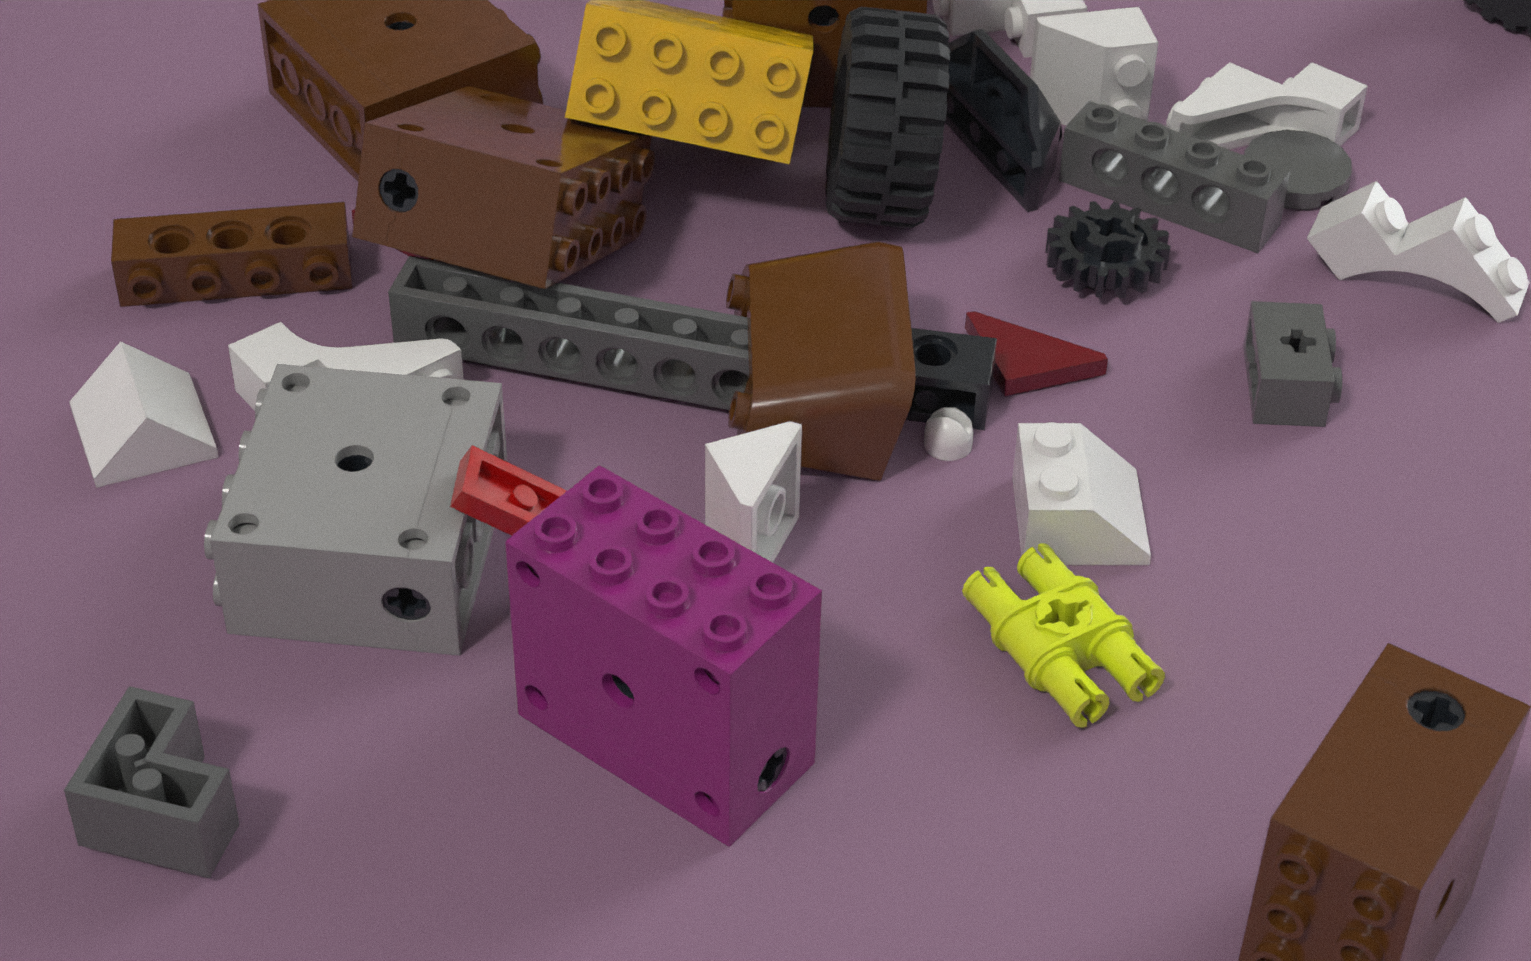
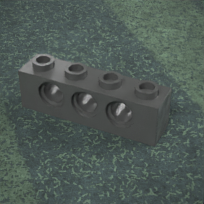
(1174, 176)

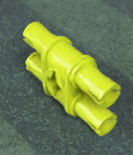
(1063, 634)

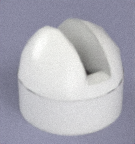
(948, 434)

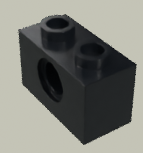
(952, 373)

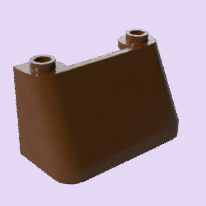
(828, 353)

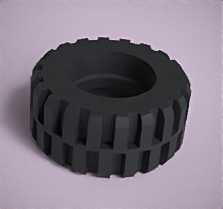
(887, 117)

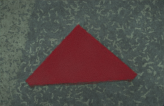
(1032, 359)

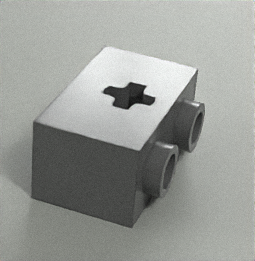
(1290, 364)

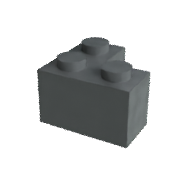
(149, 791)

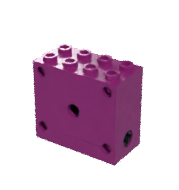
(665, 652)

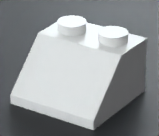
(1095, 59)
(1077, 497)

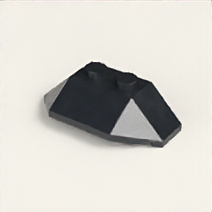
(1002, 117)

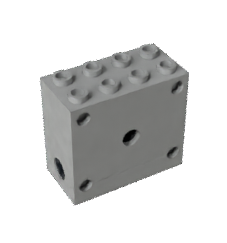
(347, 511)

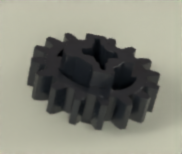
(1107, 249)

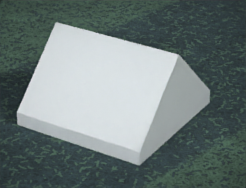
(139, 418)
(755, 487)

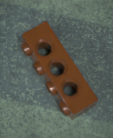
(231, 254)

